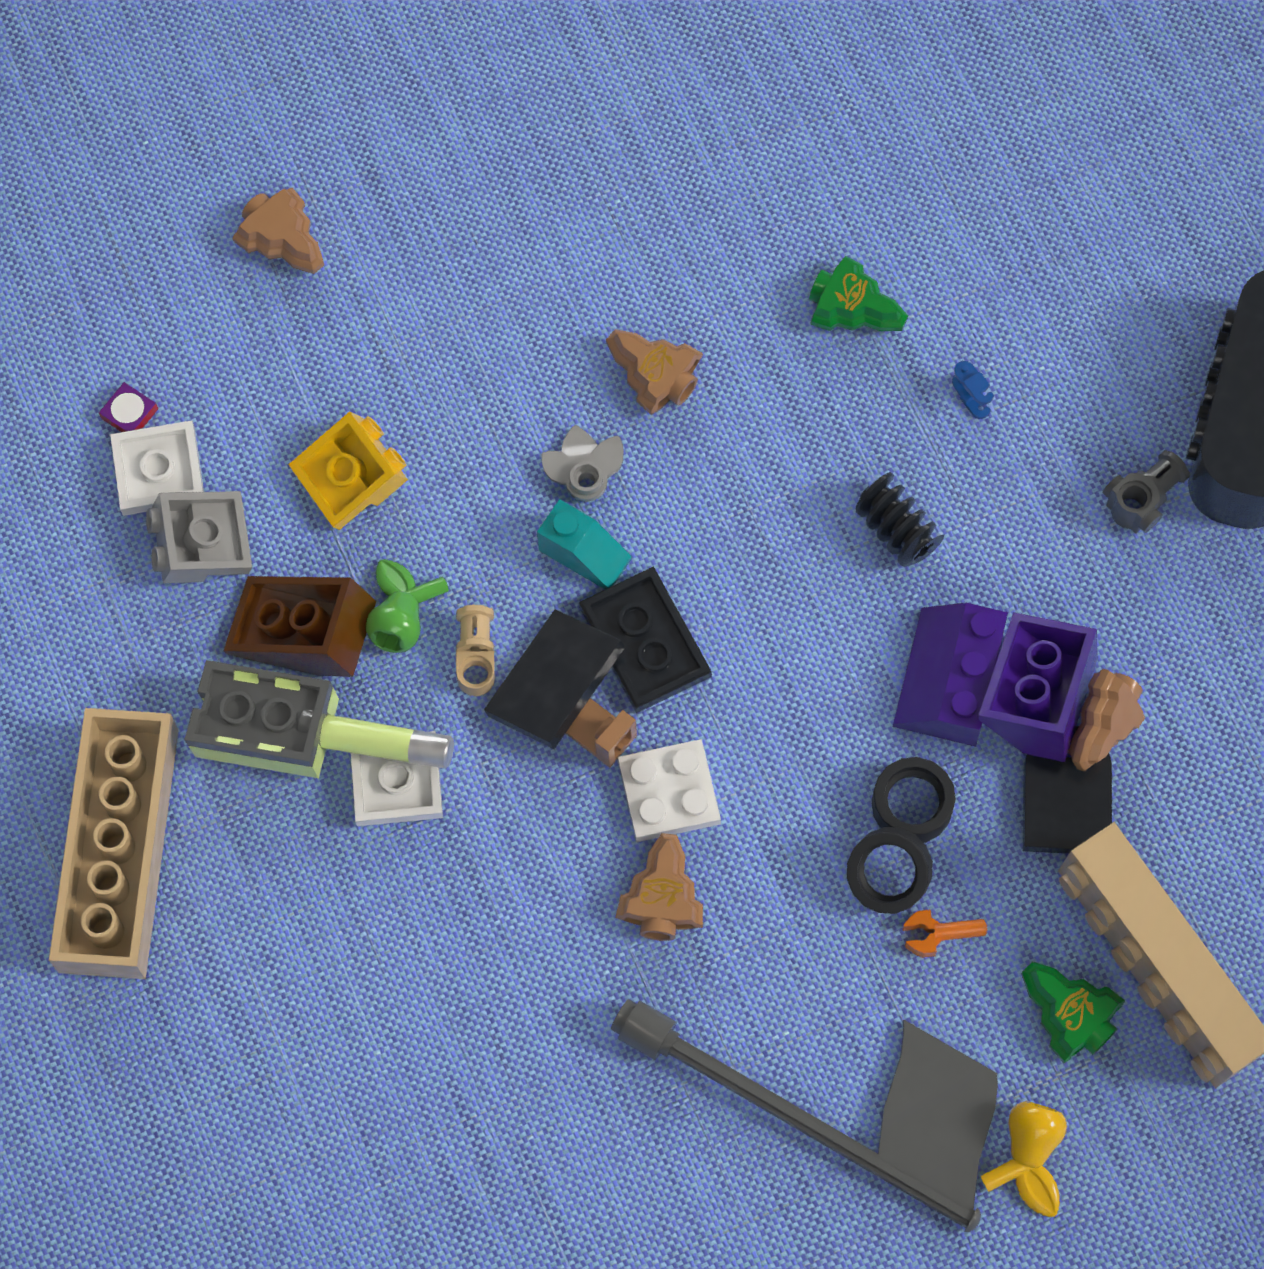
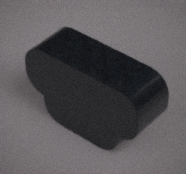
(1229, 430)

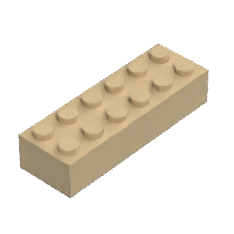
(114, 844)
(1163, 955)

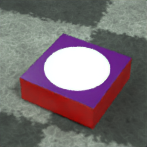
(128, 409)

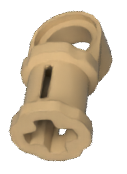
(475, 649)

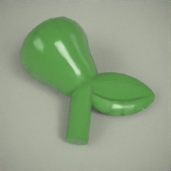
(396, 622)

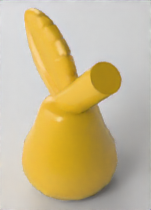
(1034, 1136)

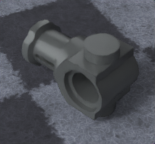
(1147, 489)

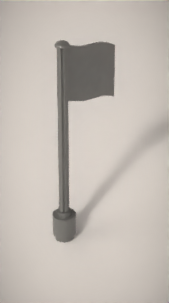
(929, 1123)

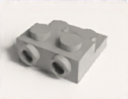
(198, 535)

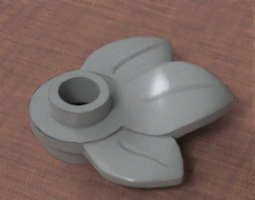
(581, 460)

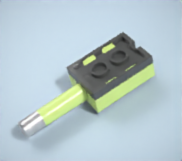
(290, 722)

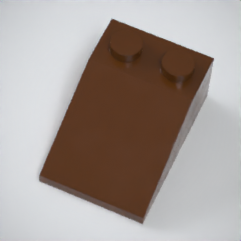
(301, 623)

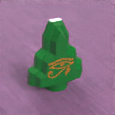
(853, 300)
(1072, 1010)

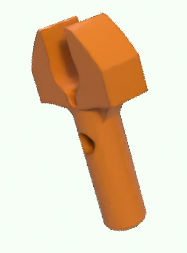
(940, 932)

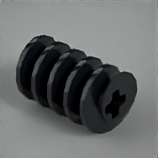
(895, 521)

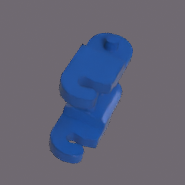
(970, 386)

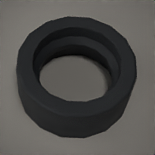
(920, 769)
(888, 903)

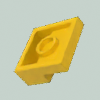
(349, 469)

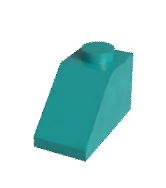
(582, 545)

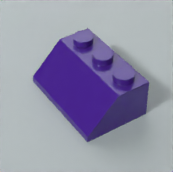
(950, 671)
(1040, 684)

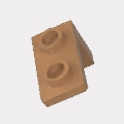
(602, 732)

